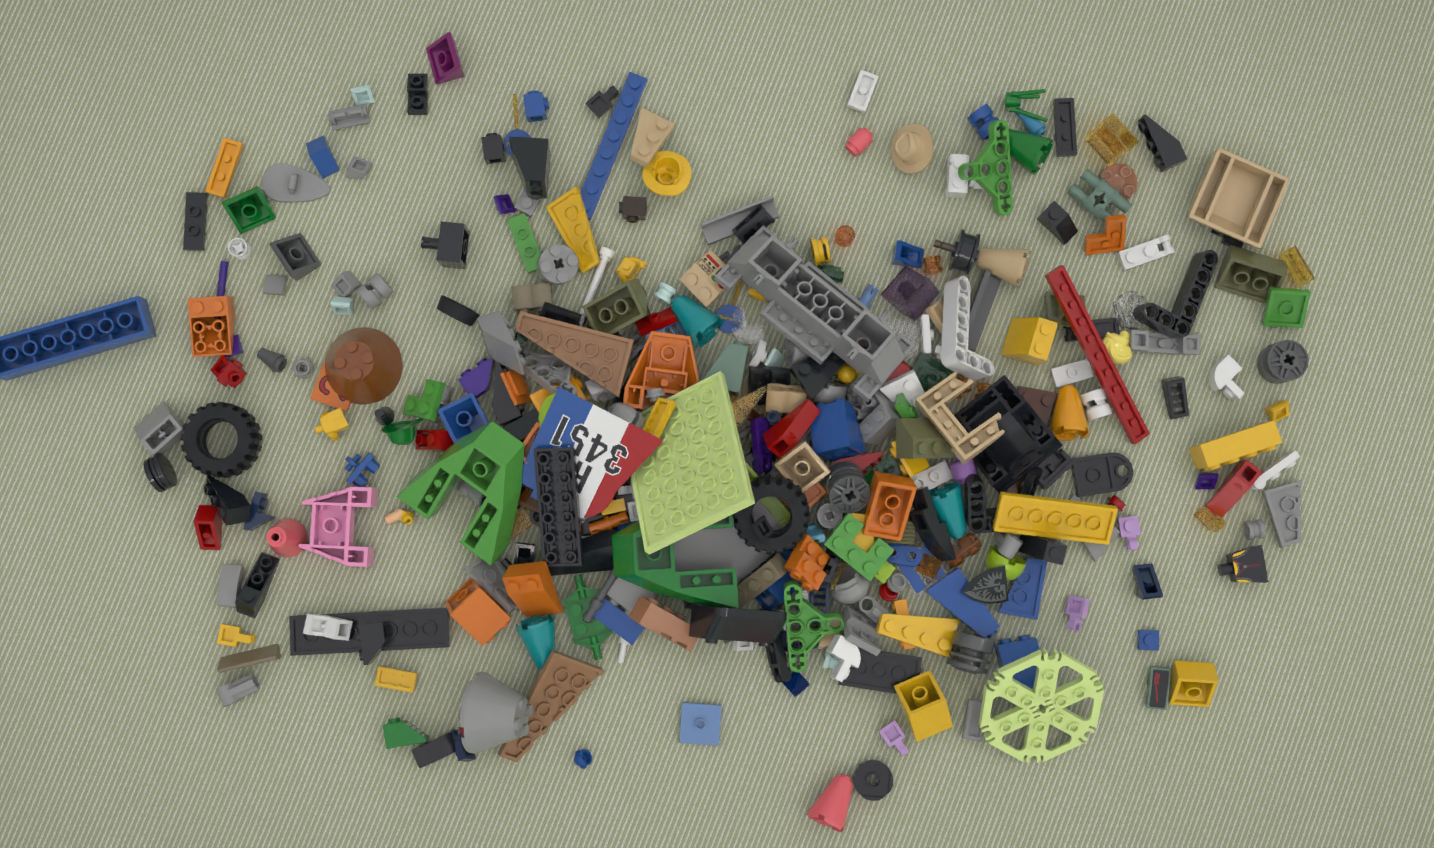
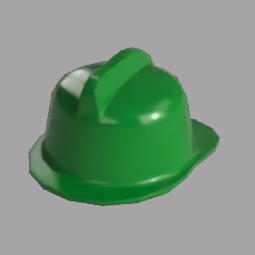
(401, 432)

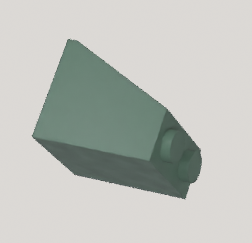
(732, 365)

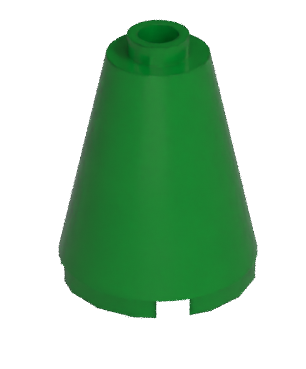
(1028, 149)

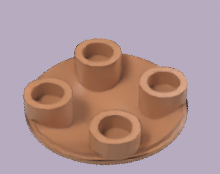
(1121, 178)

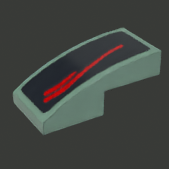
(1158, 687)

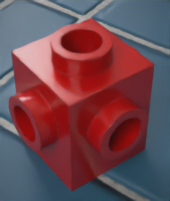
(228, 371)

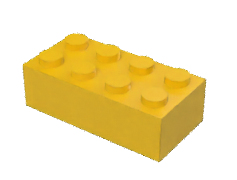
(1240, 444)

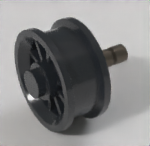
(963, 251)

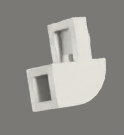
(1221, 377)
(327, 626)
(847, 655)

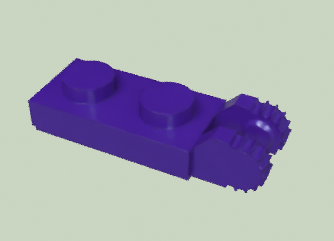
(761, 453)

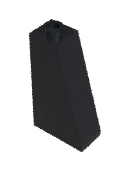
(596, 555)

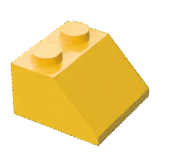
(1192, 683)

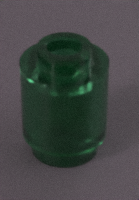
(833, 272)

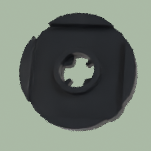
(864, 787)

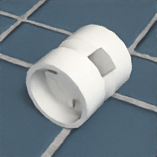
(1101, 409)

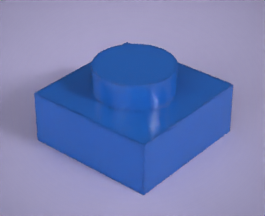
(1148, 640)

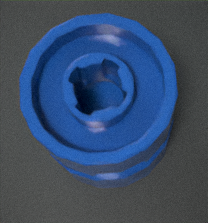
(977, 119)

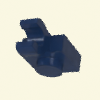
(460, 751)

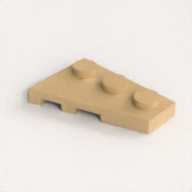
(649, 137)

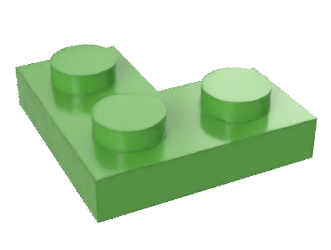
(429, 403)

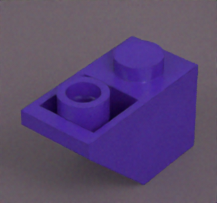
(479, 378)

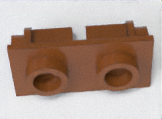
(969, 547)

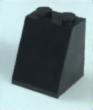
(533, 164)

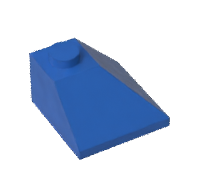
(463, 417)

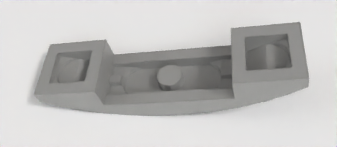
(1158, 343)

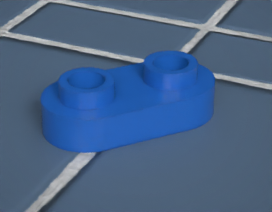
(901, 557)

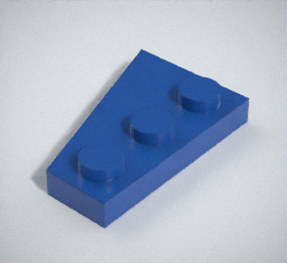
(1026, 591)

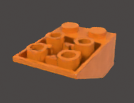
(209, 334)

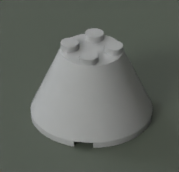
(492, 714)

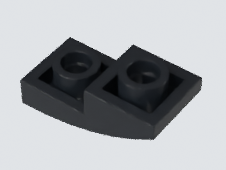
(417, 94)
(434, 750)

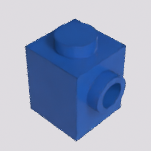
(535, 106)

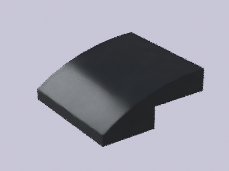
(765, 375)

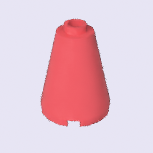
(286, 536)
(833, 803)

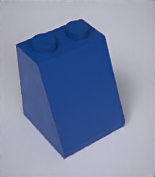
(836, 431)
(774, 594)
(1010, 651)

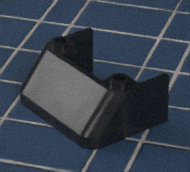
(736, 624)

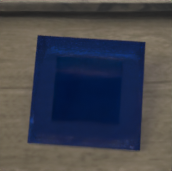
(796, 684)

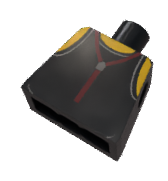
(1245, 565)

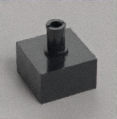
(450, 246)

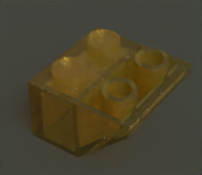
(1111, 139)

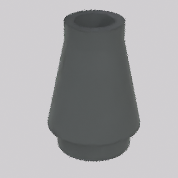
(273, 360)

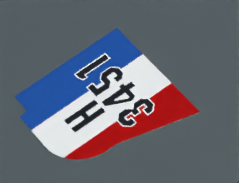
(604, 447)

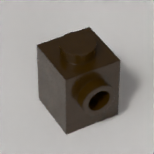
(633, 208)

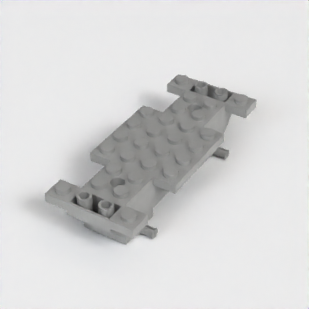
(816, 310)

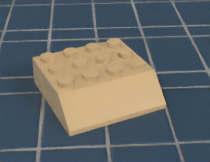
(1237, 197)

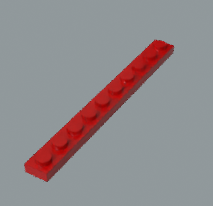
(1097, 354)

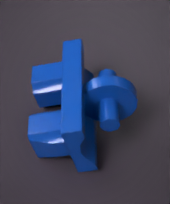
(356, 476)

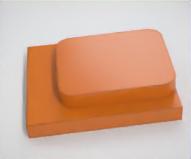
(516, 387)

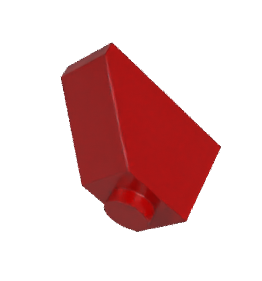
(208, 527)

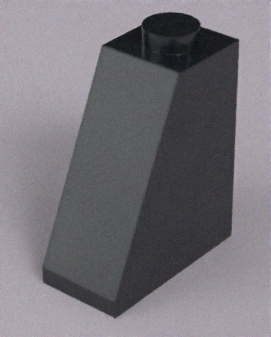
(1043, 548)

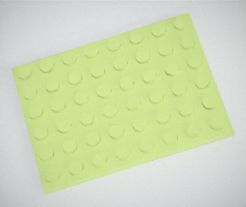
(695, 471)

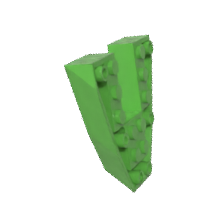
(491, 464)

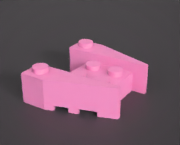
(334, 525)

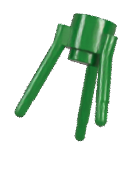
(1013, 100)

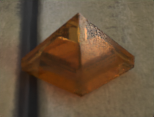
(929, 566)

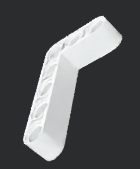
(956, 333)

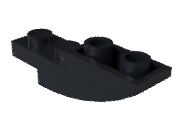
(931, 531)

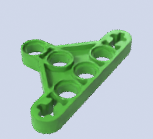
(991, 158)
(804, 616)

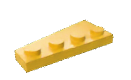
(573, 224)
(922, 632)

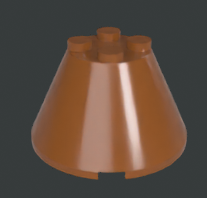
(363, 365)

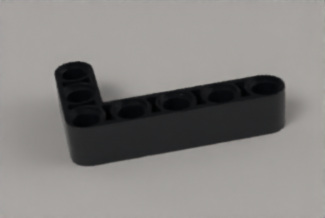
(1184, 299)
(979, 511)

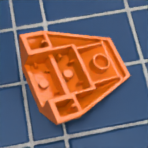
(664, 363)

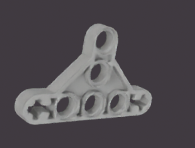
(545, 364)

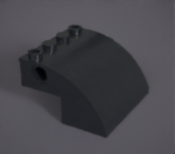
(1025, 439)

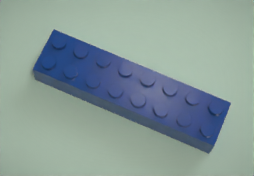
(75, 337)

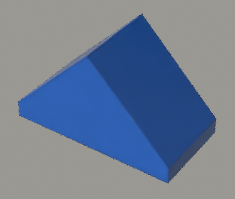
(322, 157)
(907, 255)

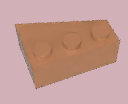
(663, 622)

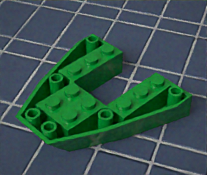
(658, 573)

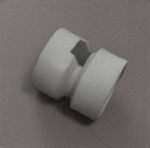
(375, 290)
(828, 516)

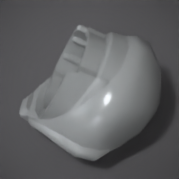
(850, 586)

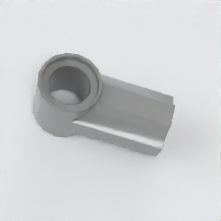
(471, 493)
(1007, 544)
(873, 611)
(235, 690)

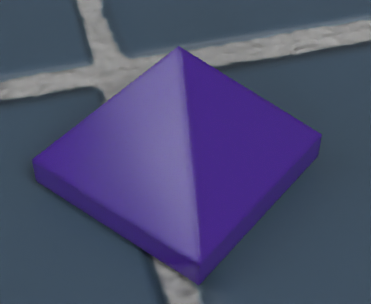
(504, 204)
(1206, 480)

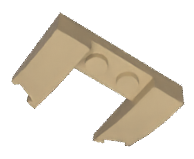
(964, 444)

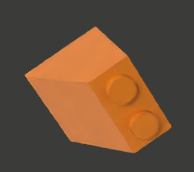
(477, 612)

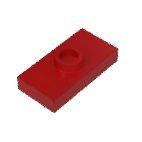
(656, 321)

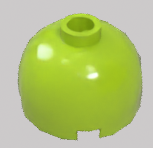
(1013, 567)

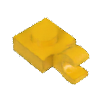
(232, 635)

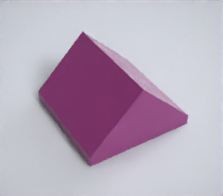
(445, 59)

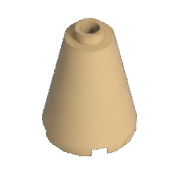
(1004, 263)

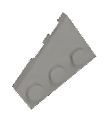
(1284, 511)

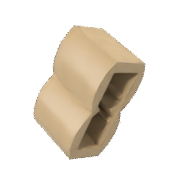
(783, 397)

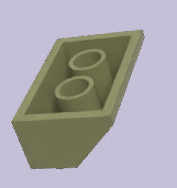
(1250, 273)
(617, 307)
(920, 439)

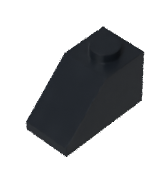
(1058, 222)

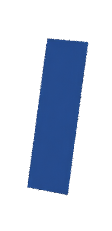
(618, 622)

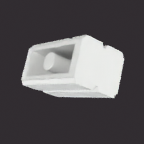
(955, 186)

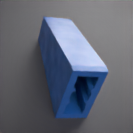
(970, 612)

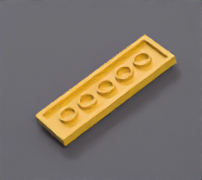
(1054, 518)

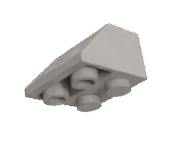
(160, 430)

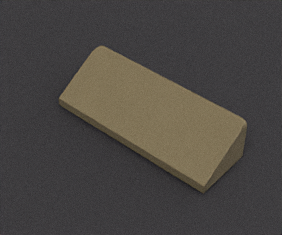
(249, 658)

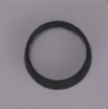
(457, 311)

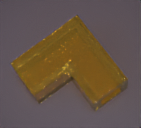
(1212, 522)

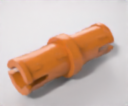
(608, 523)

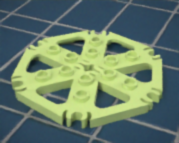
(1045, 693)

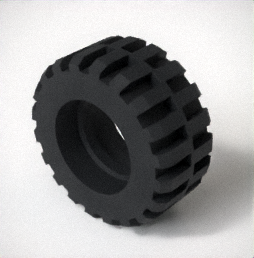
(197, 432)
(799, 514)

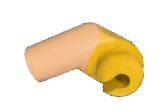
(401, 515)

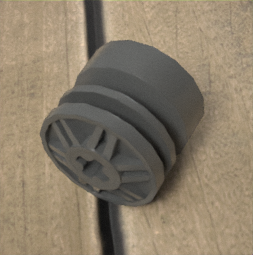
(1272, 365)
(847, 487)
(970, 653)

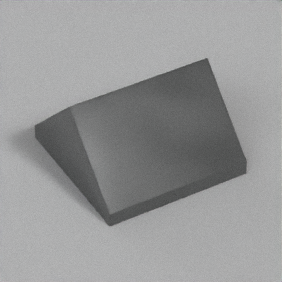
(295, 256)

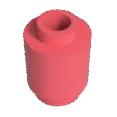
(859, 141)

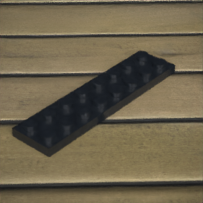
(405, 631)

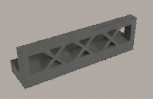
(981, 307)

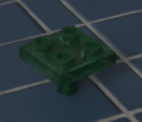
(929, 371)

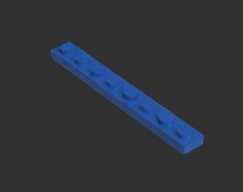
(612, 141)

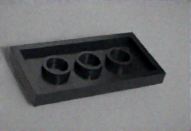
(882, 671)

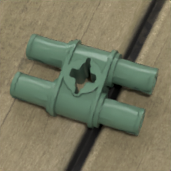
(1099, 187)

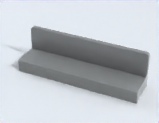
(722, 226)

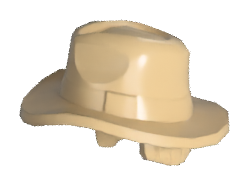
(912, 148)

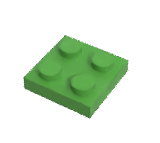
(1286, 307)

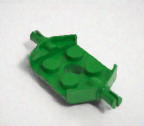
(585, 633)

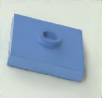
(700, 723)

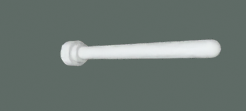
(605, 256)

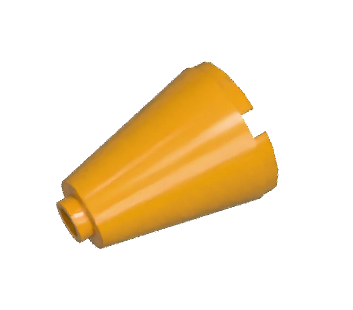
(1069, 415)

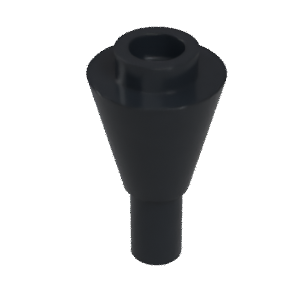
(384, 415)

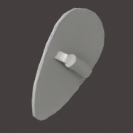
(293, 184)

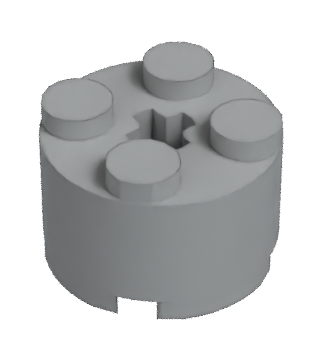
(568, 263)

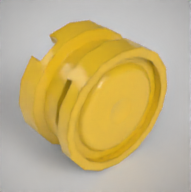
(818, 252)

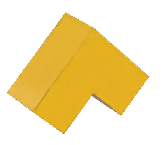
(615, 507)

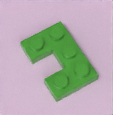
(863, 562)

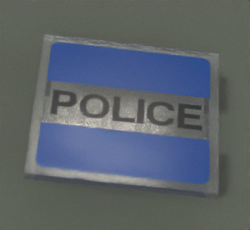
(916, 580)

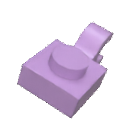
(1129, 529)
(1077, 608)
(893, 736)

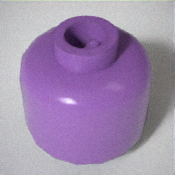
(960, 471)

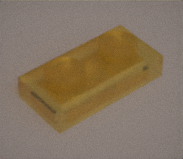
(1297, 266)

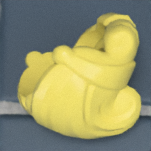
(1118, 346)

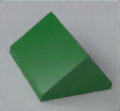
(249, 209)

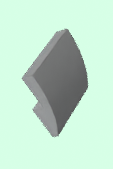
(861, 631)

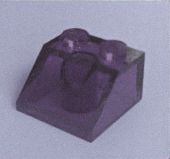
(910, 293)

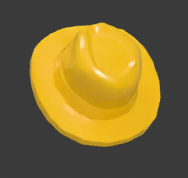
(667, 174)

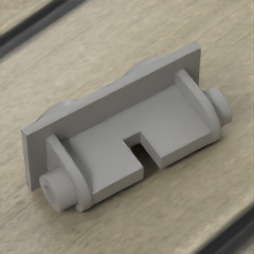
(349, 116)

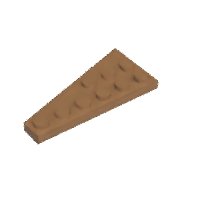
(589, 351)
(551, 696)

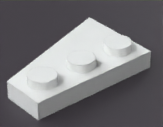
(908, 385)

